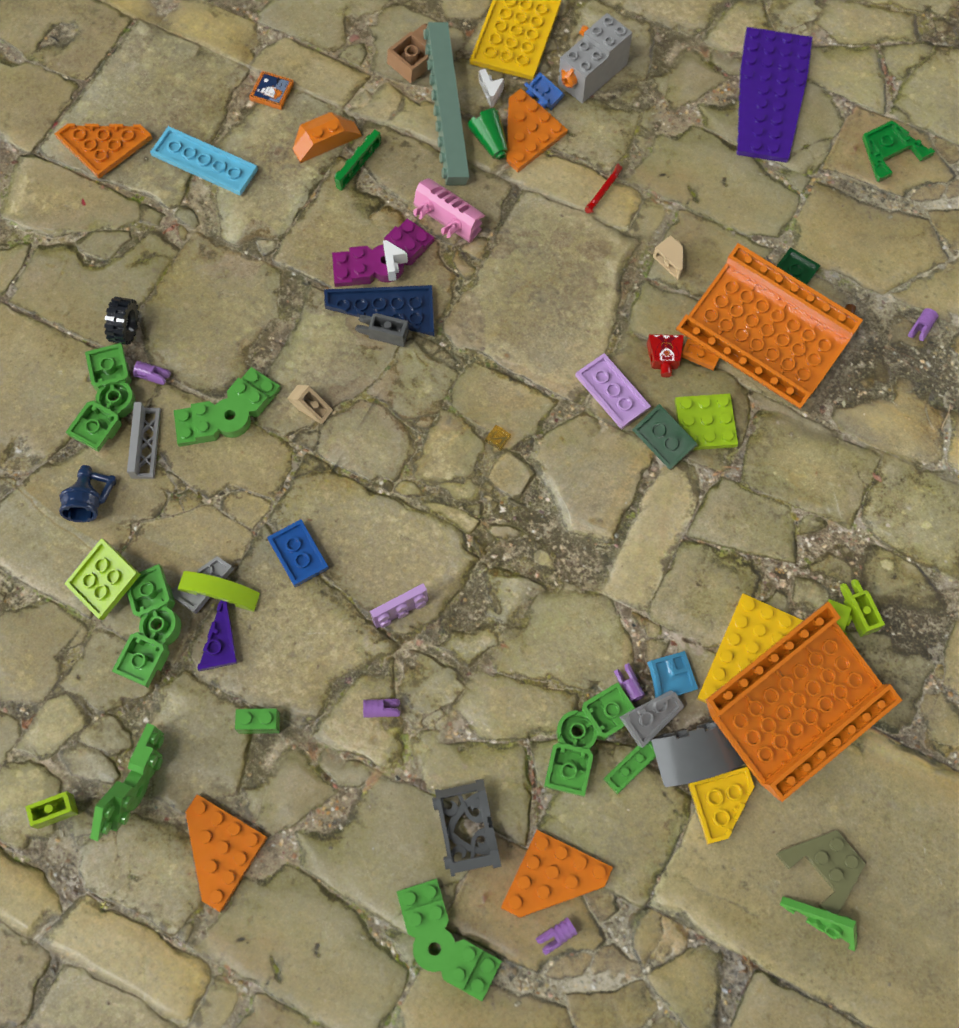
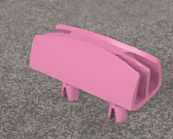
(447, 209)

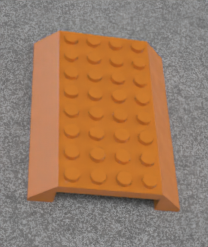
(770, 326)
(800, 703)

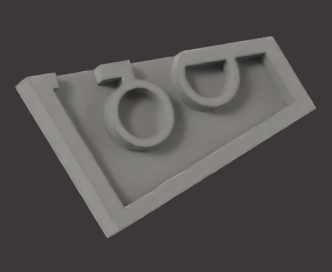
(215, 567)
(652, 717)

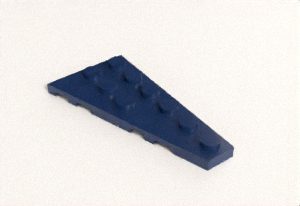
(401, 302)

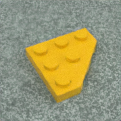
(721, 802)

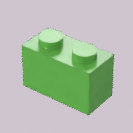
(257, 721)

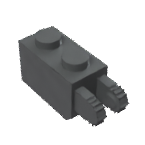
(384, 329)

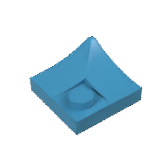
(672, 674)

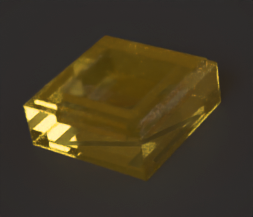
(498, 437)

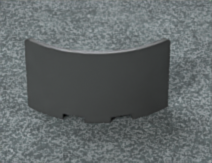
(694, 755)

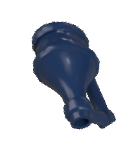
(81, 500)

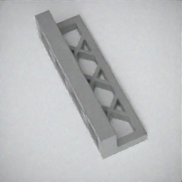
(136, 441)

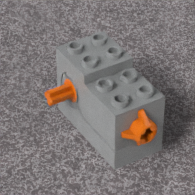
(595, 58)

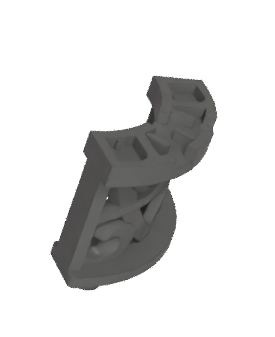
(476, 801)

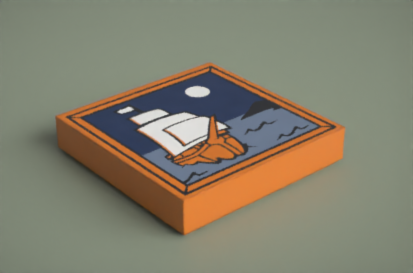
(271, 90)

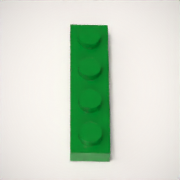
(360, 156)

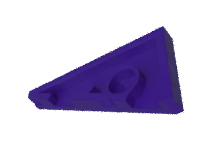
(220, 647)

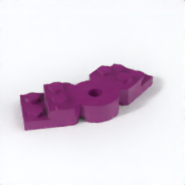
(363, 264)

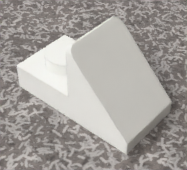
(491, 88)
(393, 257)

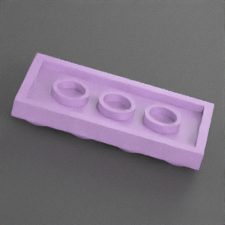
(613, 391)

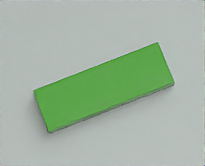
(630, 767)

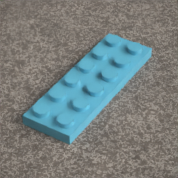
(204, 160)

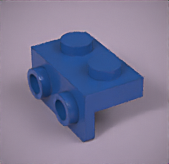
(545, 91)

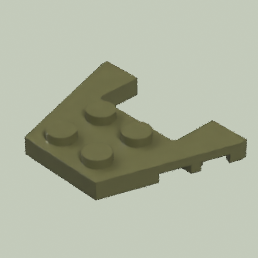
(834, 862)

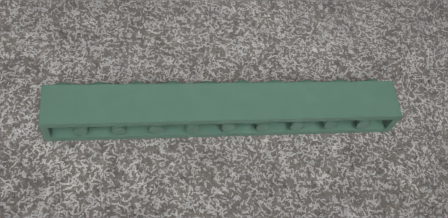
(446, 103)

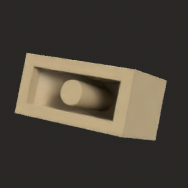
(670, 256)
(310, 403)

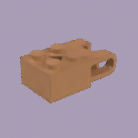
(409, 55)

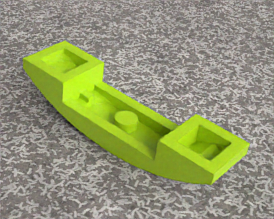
(220, 589)

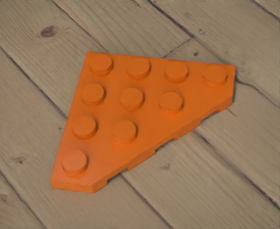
(529, 130)
(103, 146)
(221, 850)
(552, 875)

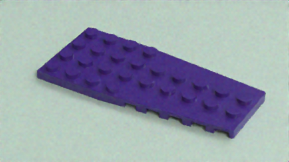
(771, 92)

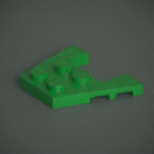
(890, 141)

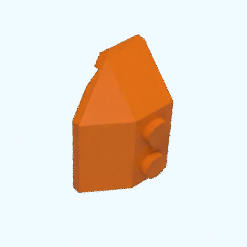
(323, 135)

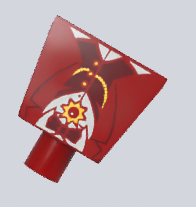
(665, 352)

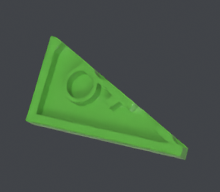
(825, 921)

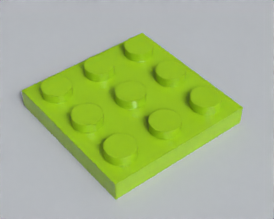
(708, 420)
(102, 579)

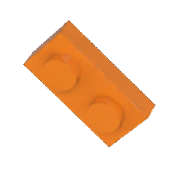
(699, 355)

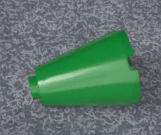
(489, 132)

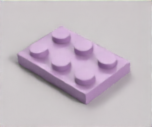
(399, 606)

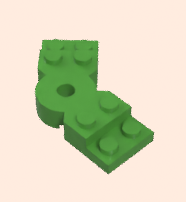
(110, 379)
(206, 421)
(148, 650)
(572, 757)
(125, 797)
(458, 961)

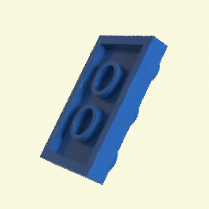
(297, 553)

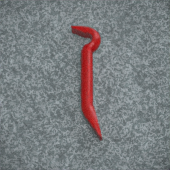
(588, 209)

